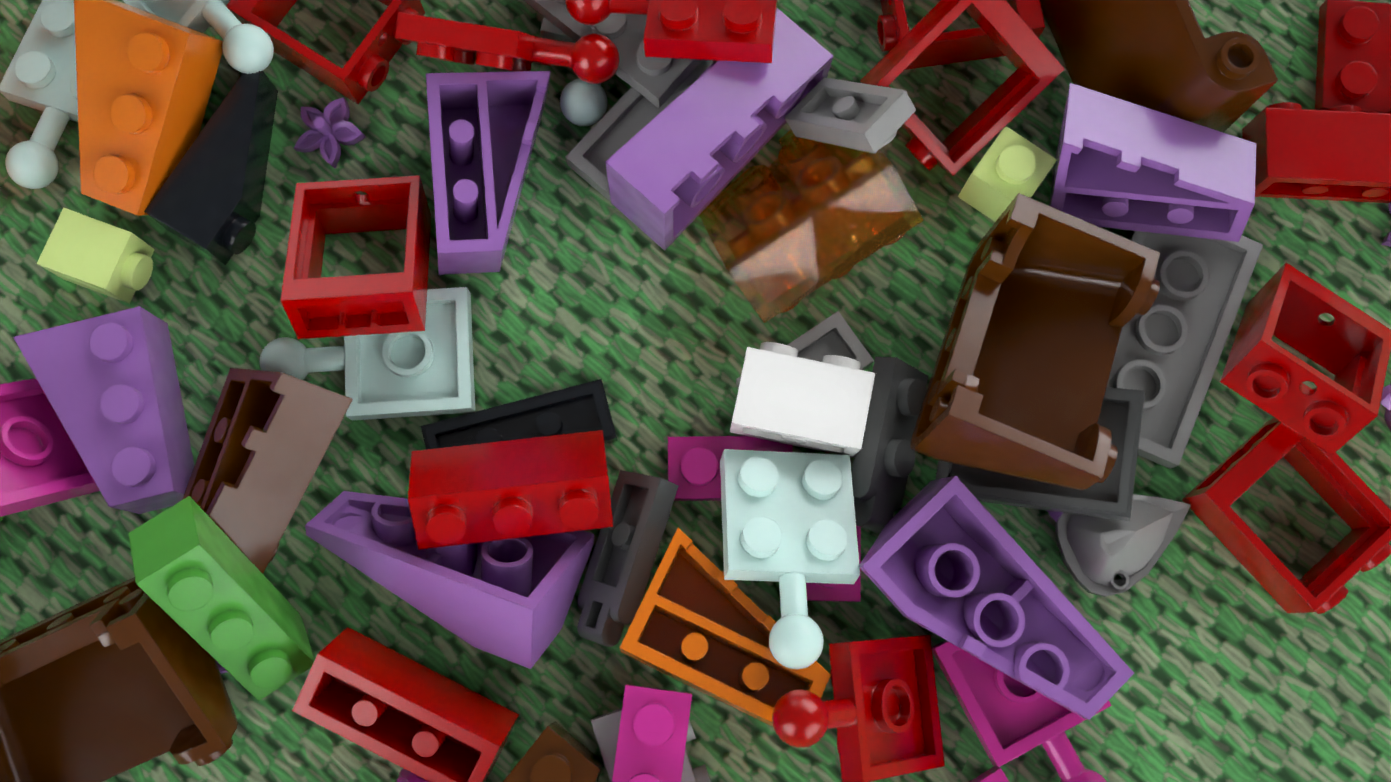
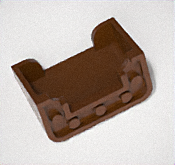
(1160, 58)
(1035, 348)
(108, 693)

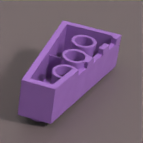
(711, 134)

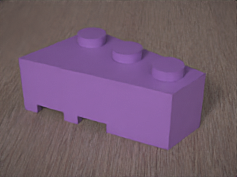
(479, 160)
(1150, 170)
(118, 403)

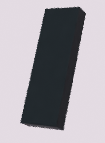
(553, 413)

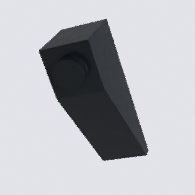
(221, 178)

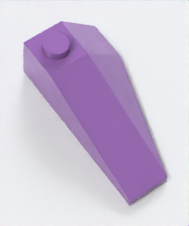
(978, 589)
(490, 594)

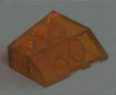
(806, 220)

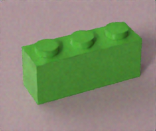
(220, 598)

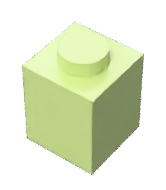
(1005, 170)
(97, 256)

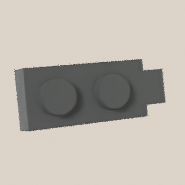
(886, 456)
(624, 556)

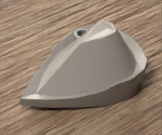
(1102, 547)

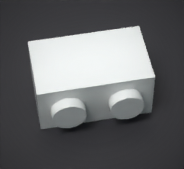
(803, 399)

